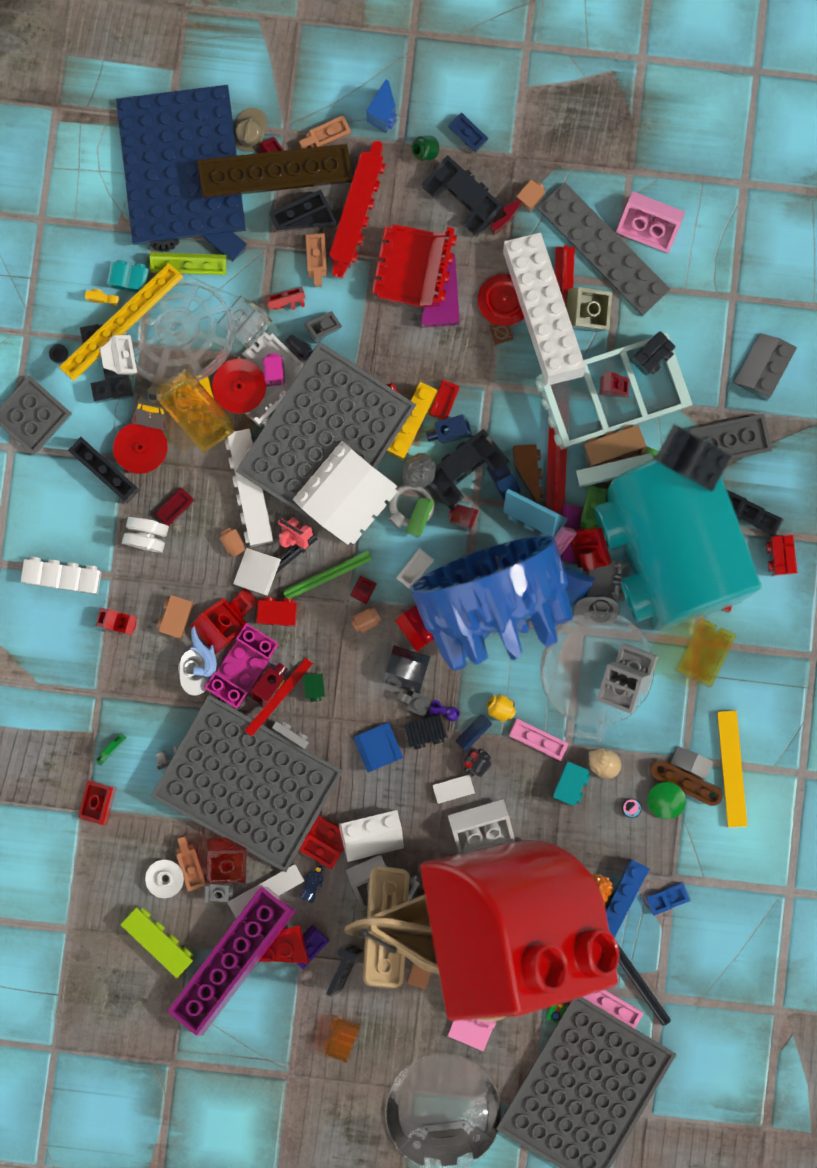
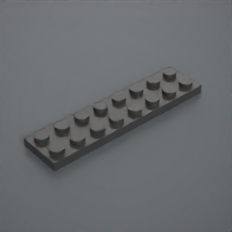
(603, 249)

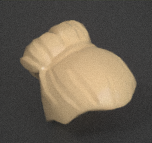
(604, 763)

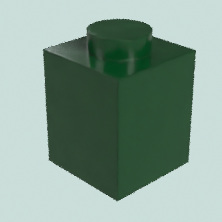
(314, 687)

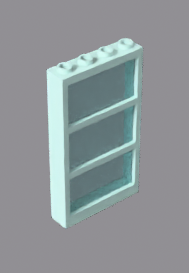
(582, 413)

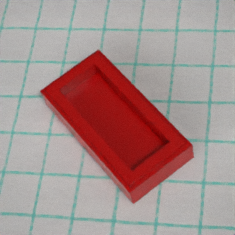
(444, 400)

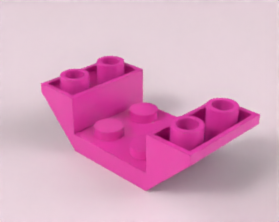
(242, 666)

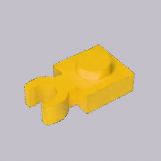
(98, 296)

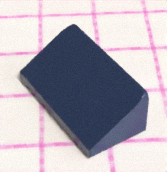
(228, 244)
(473, 732)

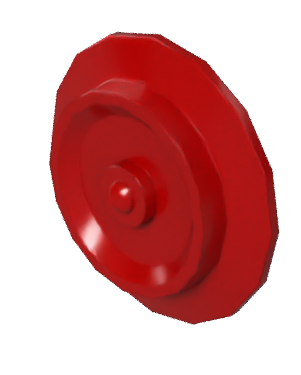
(499, 301)
(239, 386)
(140, 448)

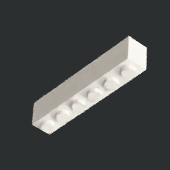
(250, 495)

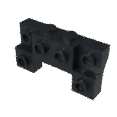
(467, 190)
(115, 385)
(463, 462)

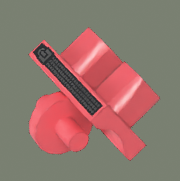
(292, 534)

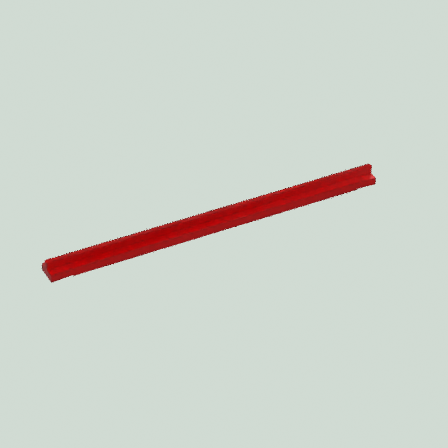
(556, 457)

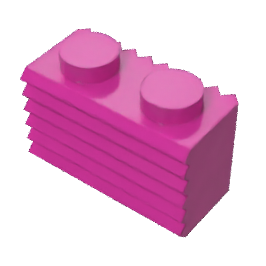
(274, 370)

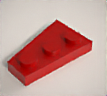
(287, 948)

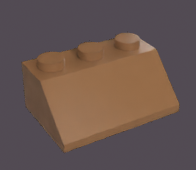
(615, 446)

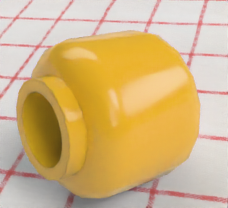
(501, 707)

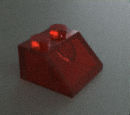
(225, 861)

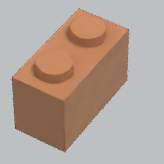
(175, 617)

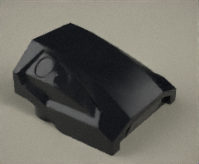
(406, 669)

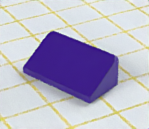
(314, 943)

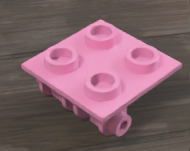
(472, 1032)

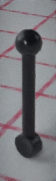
(364, 932)

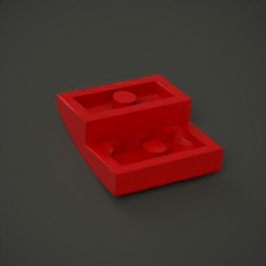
(323, 842)

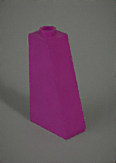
(448, 312)

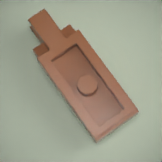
(326, 133)
(316, 257)
(190, 865)

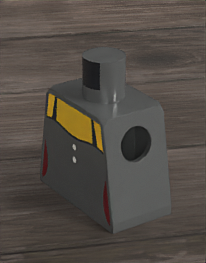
(150, 411)

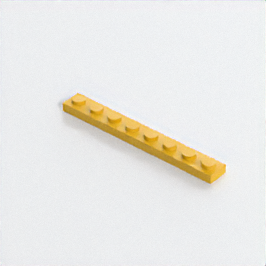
(121, 321)

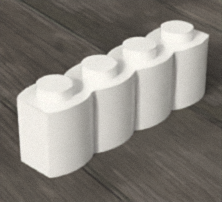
(61, 576)

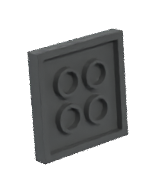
(32, 415)

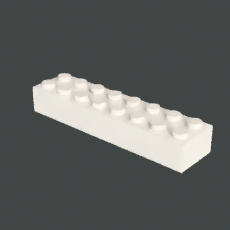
(544, 309)

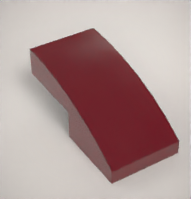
(509, 213)

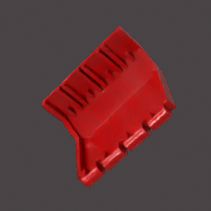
(414, 266)

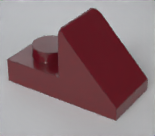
(614, 385)

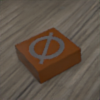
(501, 334)

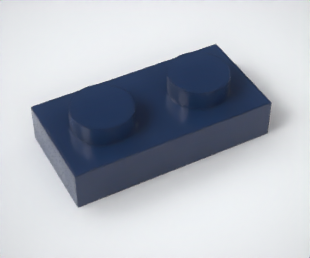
(468, 132)

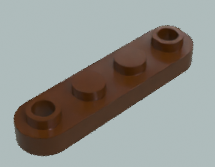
(687, 782)

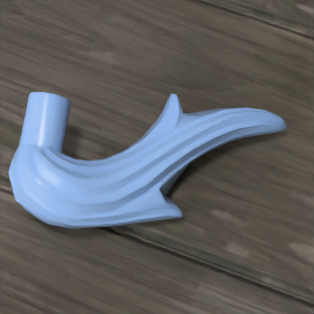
(206, 653)

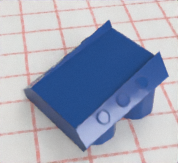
(378, 747)

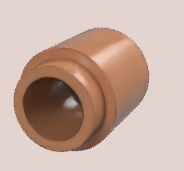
(232, 542)
(365, 620)

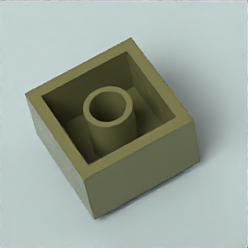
(589, 309)

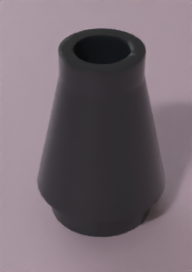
(300, 348)

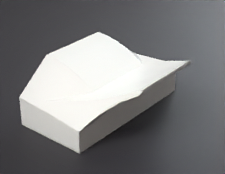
(119, 355)

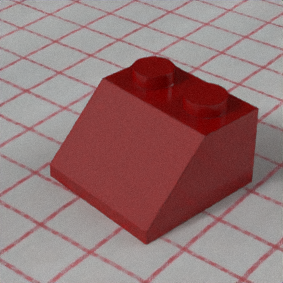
(219, 625)

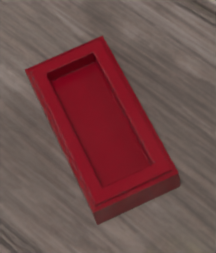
(174, 507)

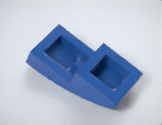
(668, 898)

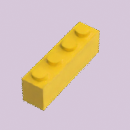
(403, 441)

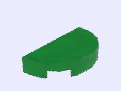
(110, 749)

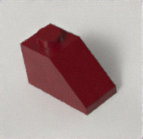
(463, 517)

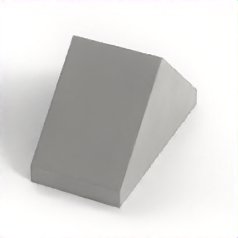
(692, 762)

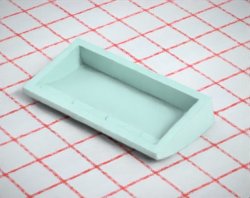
(610, 470)

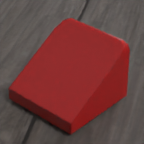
(244, 602)

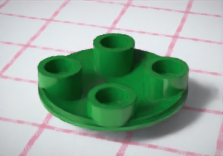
(666, 800)

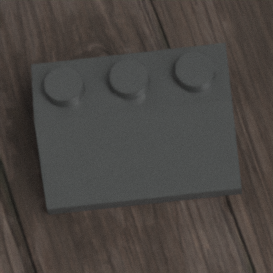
(765, 365)

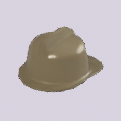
(250, 129)

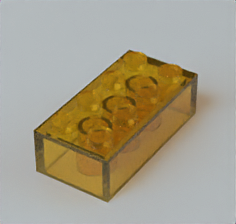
(194, 410)

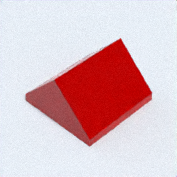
(97, 802)

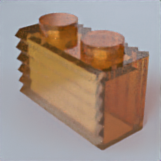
(342, 1039)

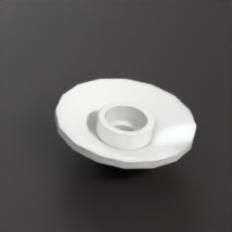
(155, 882)

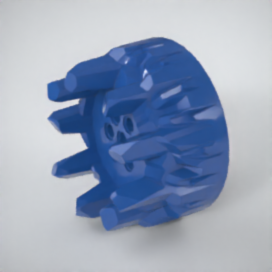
(494, 594)

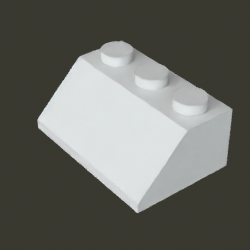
(481, 827)
(372, 835)

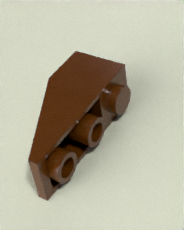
(526, 465)

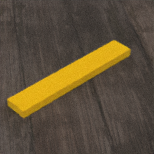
(732, 769)

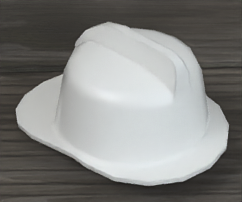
(192, 683)

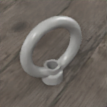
(396, 517)

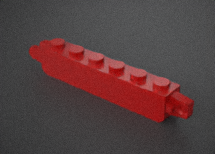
(356, 208)

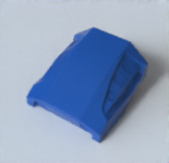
(578, 585)

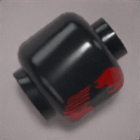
(477, 762)

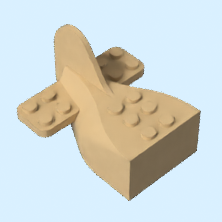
(398, 924)

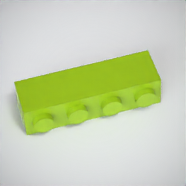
(157, 941)

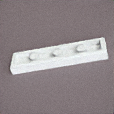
(279, 884)

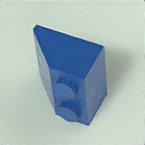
(382, 109)

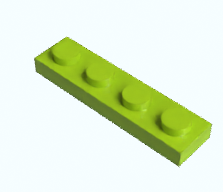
(189, 263)

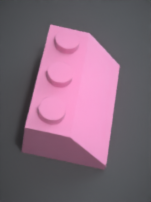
(650, 222)

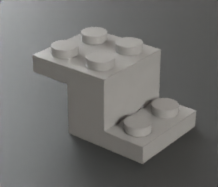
(627, 678)

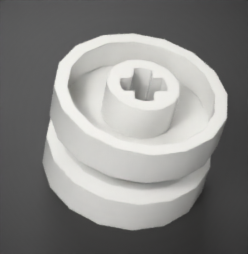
(144, 538)

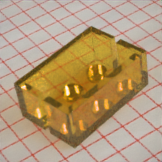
(705, 653)

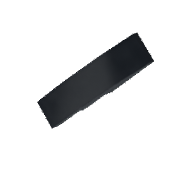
(754, 514)

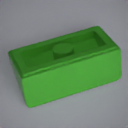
(419, 517)

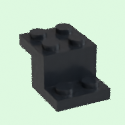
(693, 457)

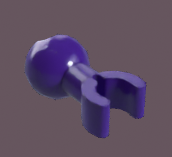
(451, 713)

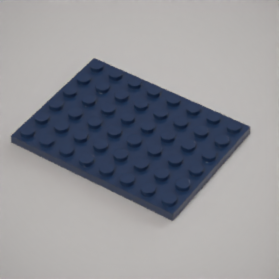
(160, 152)

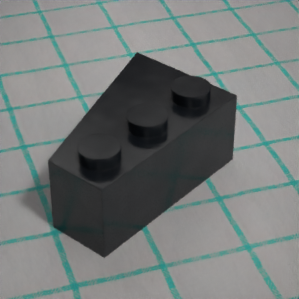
(303, 214)

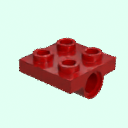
(590, 549)

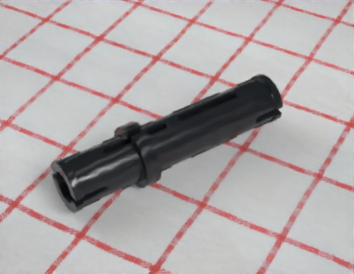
(293, 552)

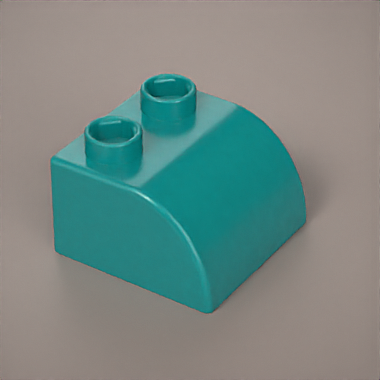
(679, 544)

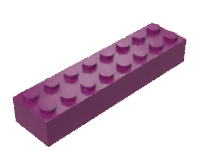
(231, 961)

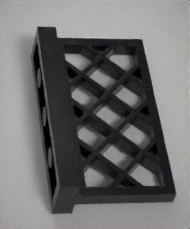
(350, 955)

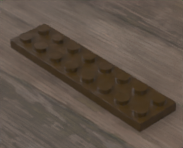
(274, 171)

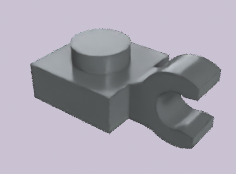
(416, 704)

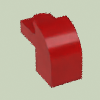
(116, 621)

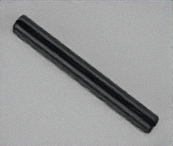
(643, 989)

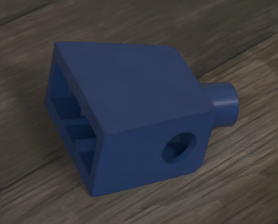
(458, 429)

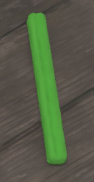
(327, 575)

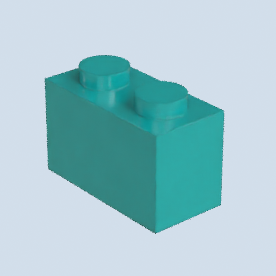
(571, 784)

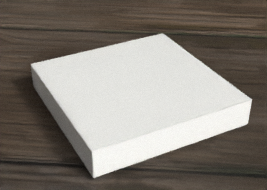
(257, 571)

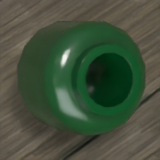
(425, 148)

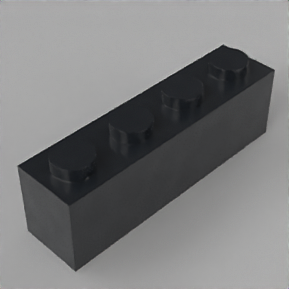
(104, 470)

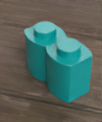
(127, 276)

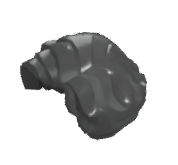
(418, 470)

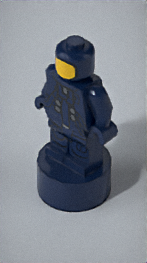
(314, 880)

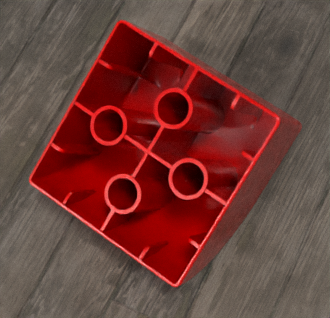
(517, 930)

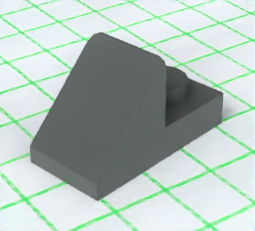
(322, 326)

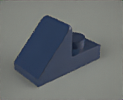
(504, 480)

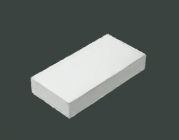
(415, 568)
(453, 789)

